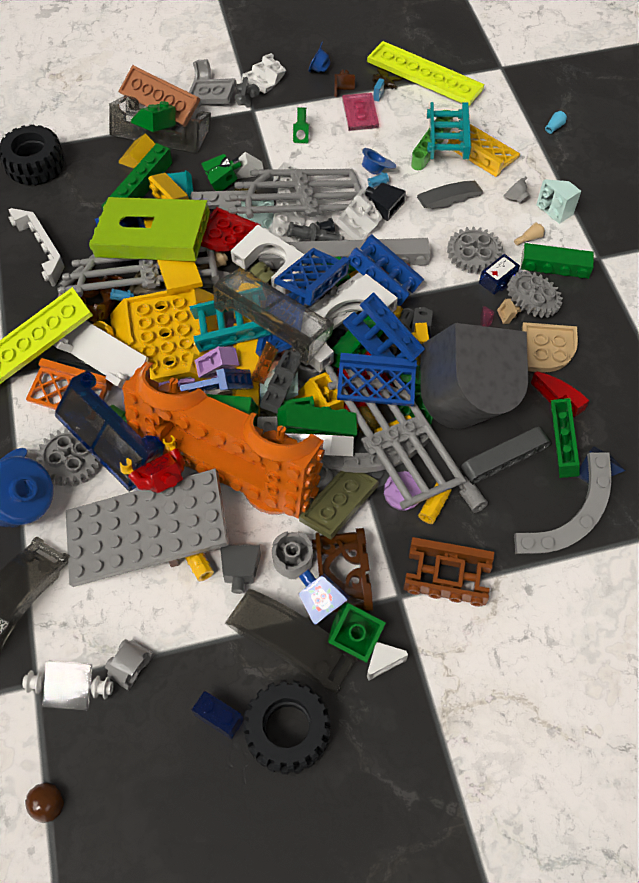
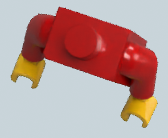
(158, 473)

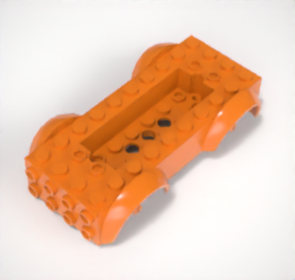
(266, 467)

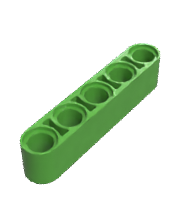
(420, 156)

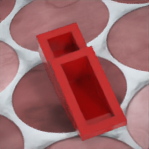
(554, 389)

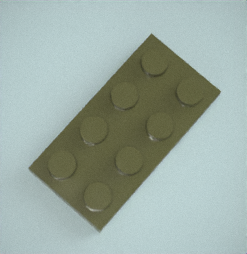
(338, 502)

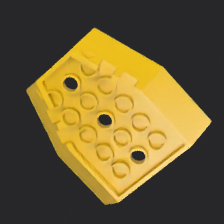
(141, 326)

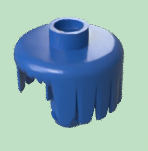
(24, 491)

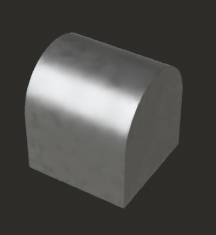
(473, 373)

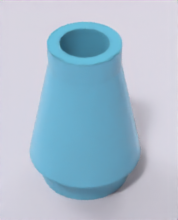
(558, 119)

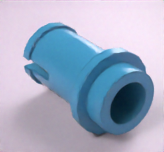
(377, 180)
(120, 295)

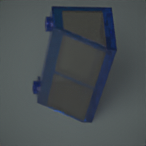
(104, 430)

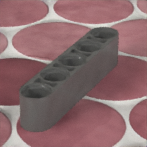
(505, 455)

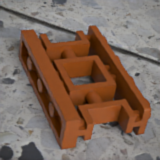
(453, 556)

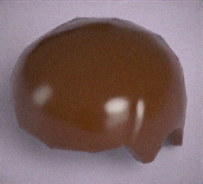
(44, 802)

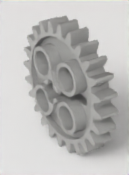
(474, 249)
(534, 294)
(67, 458)

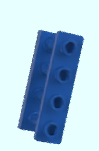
(388, 261)
(389, 324)

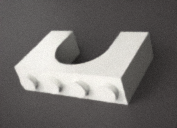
(262, 242)

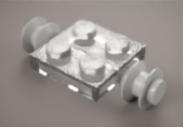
(67, 685)

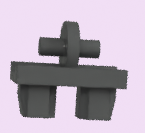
(246, 92)

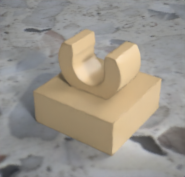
(508, 311)

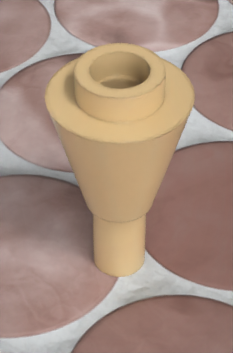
(534, 232)
(220, 258)

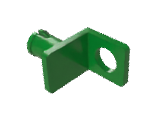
(301, 124)

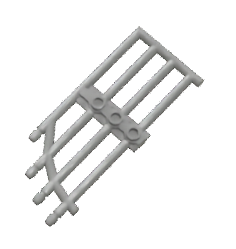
(303, 188)
(147, 268)
(397, 434)

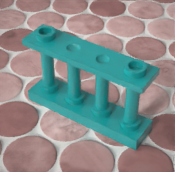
(463, 125)
(223, 336)

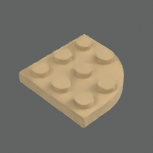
(549, 346)

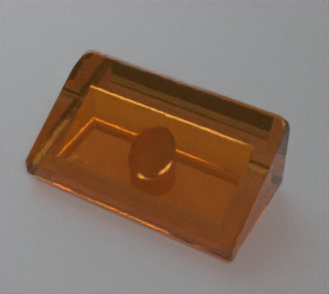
(264, 363)

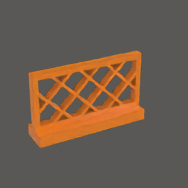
(61, 372)

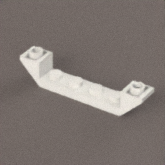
(26, 219)
(332, 444)

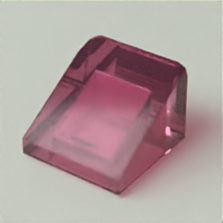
(486, 317)

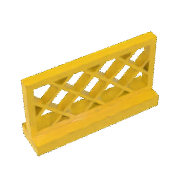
(486, 157)

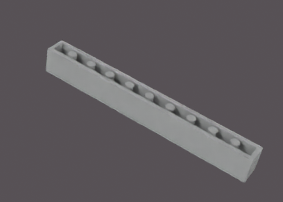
(410, 250)

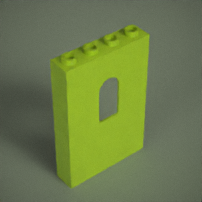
(173, 235)

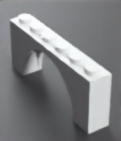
(350, 301)

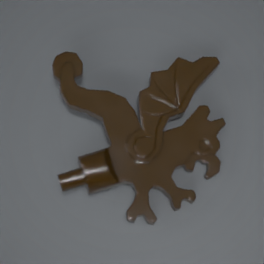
(388, 81)

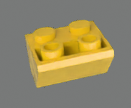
(165, 188)
(321, 393)

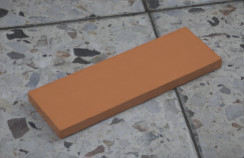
(152, 90)

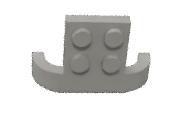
(211, 90)

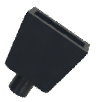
(386, 199)

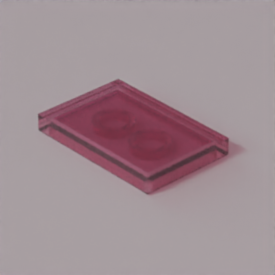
(360, 111)

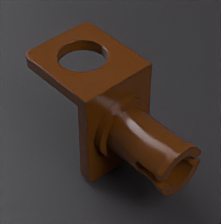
(344, 81)

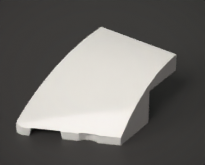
(266, 73)
(359, 217)

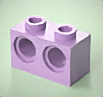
(216, 359)

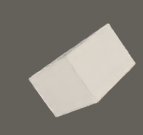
(248, 163)
(384, 659)

